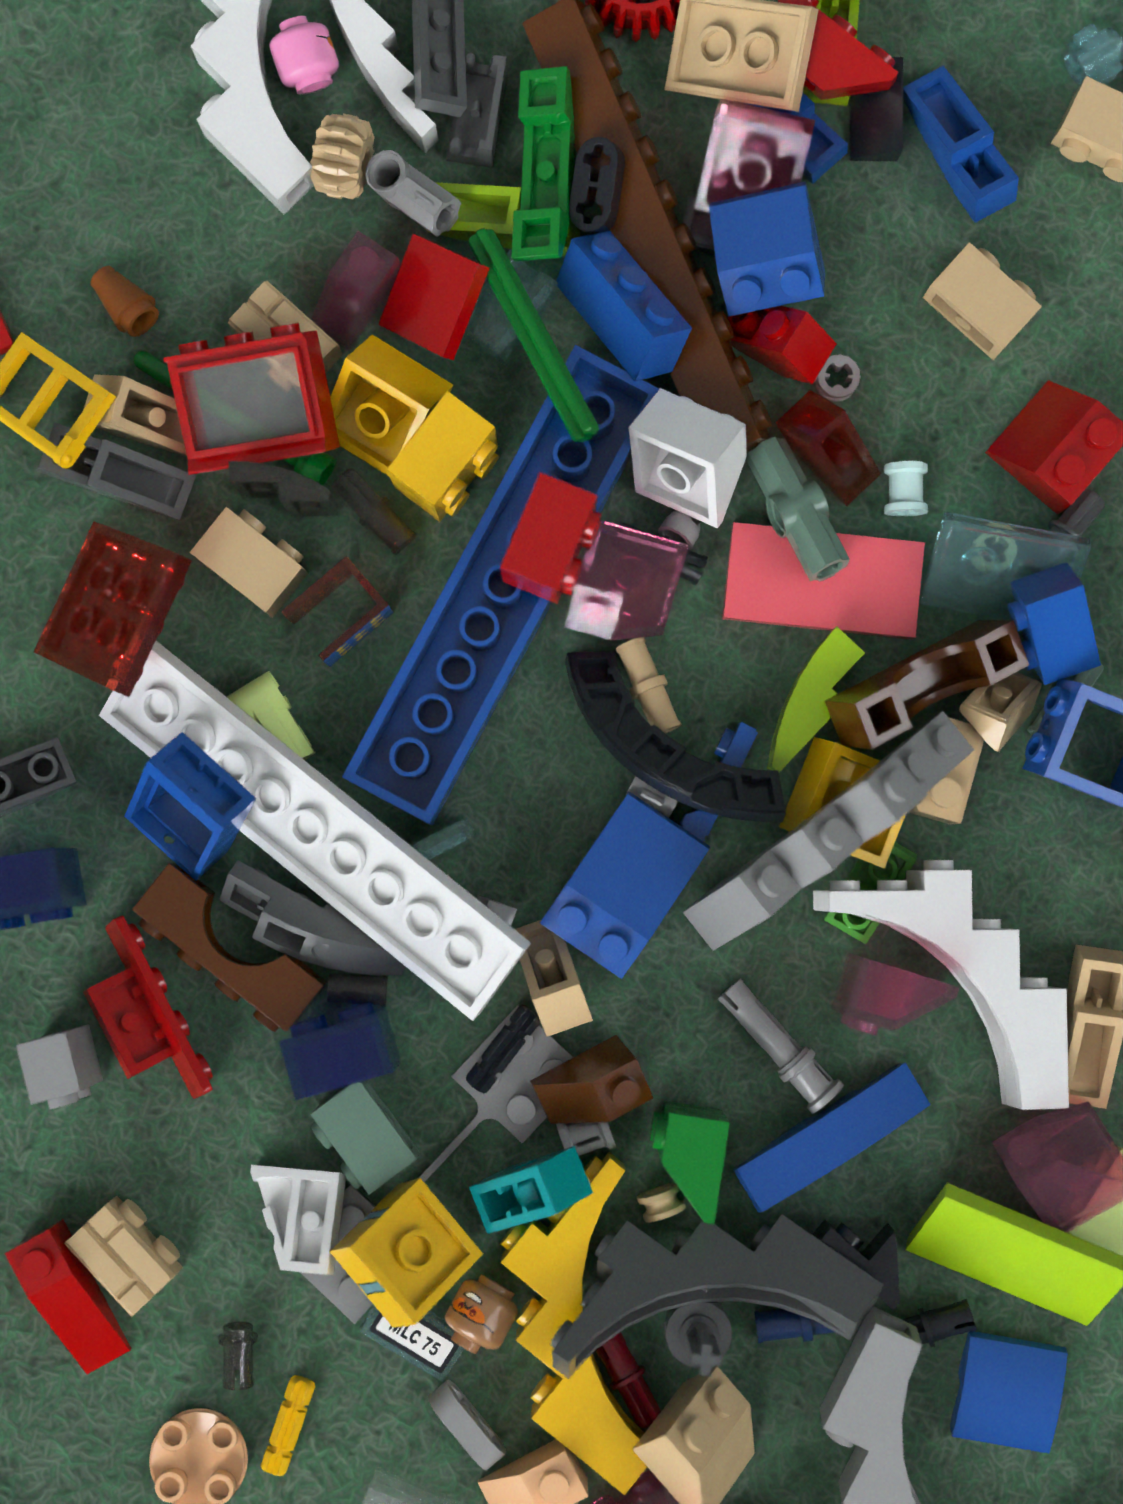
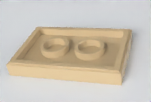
(742, 51)

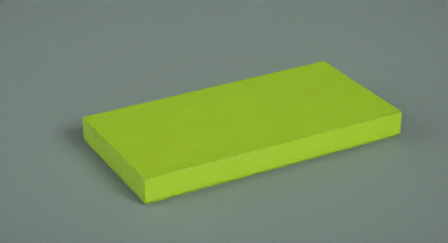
(1017, 1254)

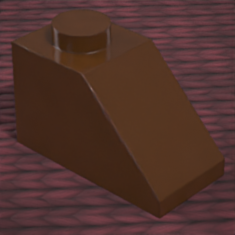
(593, 1085)

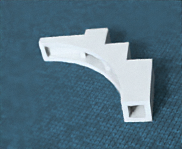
(243, 118)
(1020, 1013)

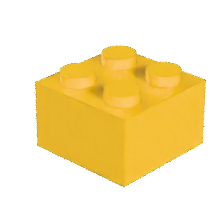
(445, 458)

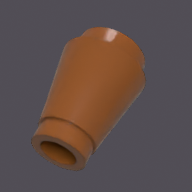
(125, 302)

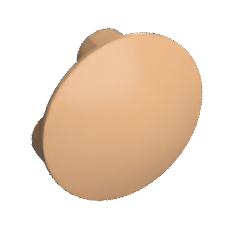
(198, 1458)

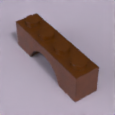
(961, 662)
(181, 911)

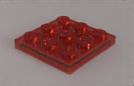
(112, 607)

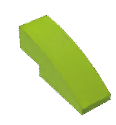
(489, 209)
(805, 705)

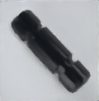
(503, 1049)

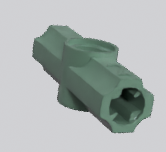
(797, 509)

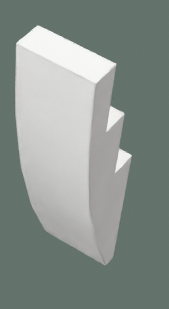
(373, 46)

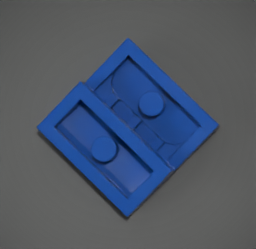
(1009, 1391)

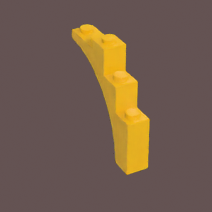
(552, 1262)

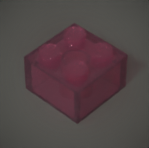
(752, 152)

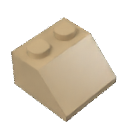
(700, 1440)

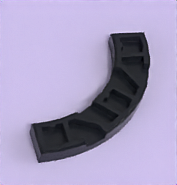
(660, 759)

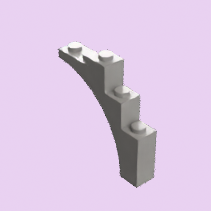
(830, 834)
(868, 1408)

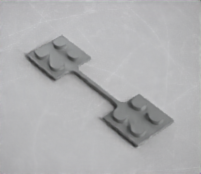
(507, 1101)

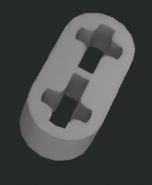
(467, 1424)

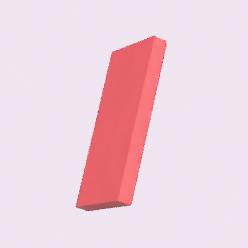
(868, 597)

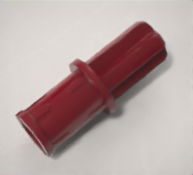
(628, 1379)

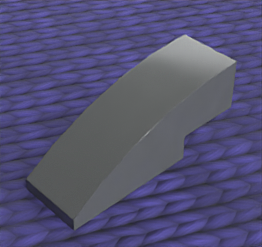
(123, 475)

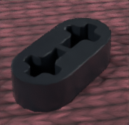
(586, 185)

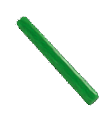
(534, 336)

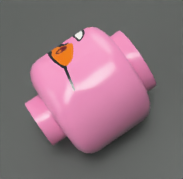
(304, 55)

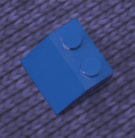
(767, 249)

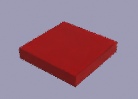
(433, 296)

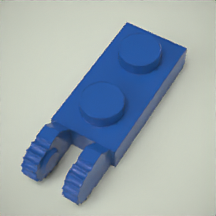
(733, 750)

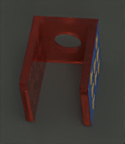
(322, 589)

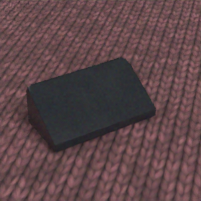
(878, 122)

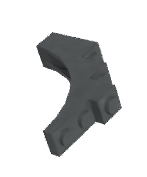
(779, 1269)

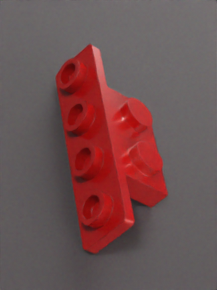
(139, 1017)

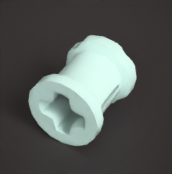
(906, 488)

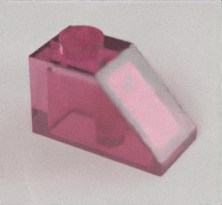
(355, 289)

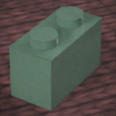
(364, 1136)

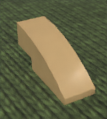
(1094, 1023)

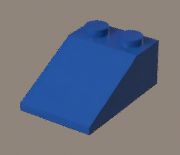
(625, 885)

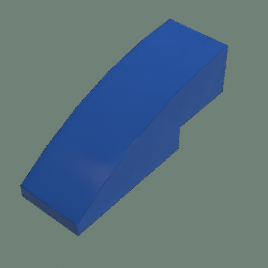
(961, 144)

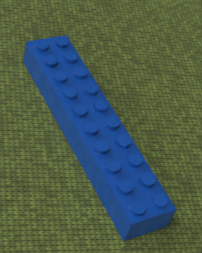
(479, 621)

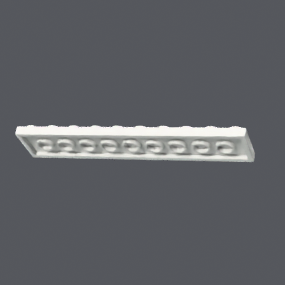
(328, 837)

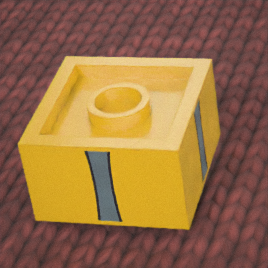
(406, 1253)

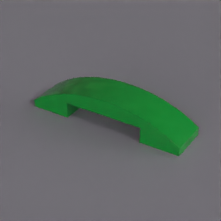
(547, 165)

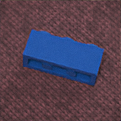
(622, 305)

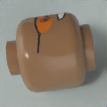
(481, 1314)

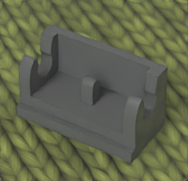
(476, 132)

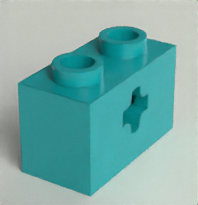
(531, 1190)

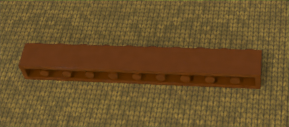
(646, 219)

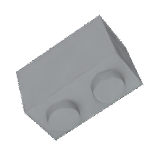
(60, 1066)

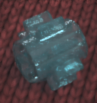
(1095, 55)

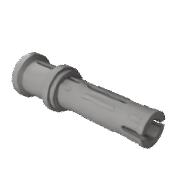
(794, 1062)

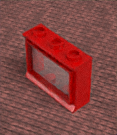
(252, 399)

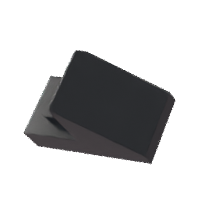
(877, 1259)

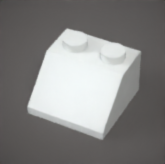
(687, 456)

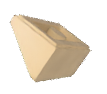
(1001, 708)

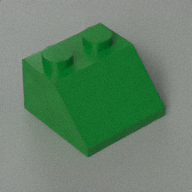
(692, 1150)

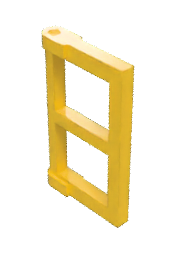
(73, 442)

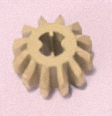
(341, 156)

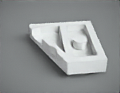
(302, 1215)

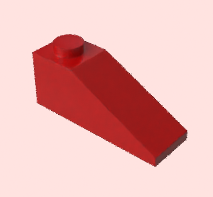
(68, 1297)

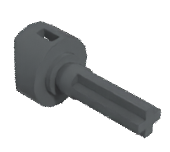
(698, 1335)

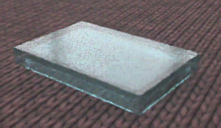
(981, 557)

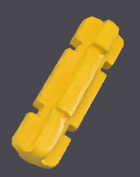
(288, 1425)

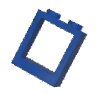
(1050, 742)
(199, 820)

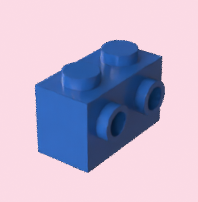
(1054, 623)

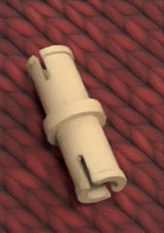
(648, 685)

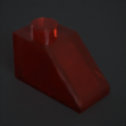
(829, 446)

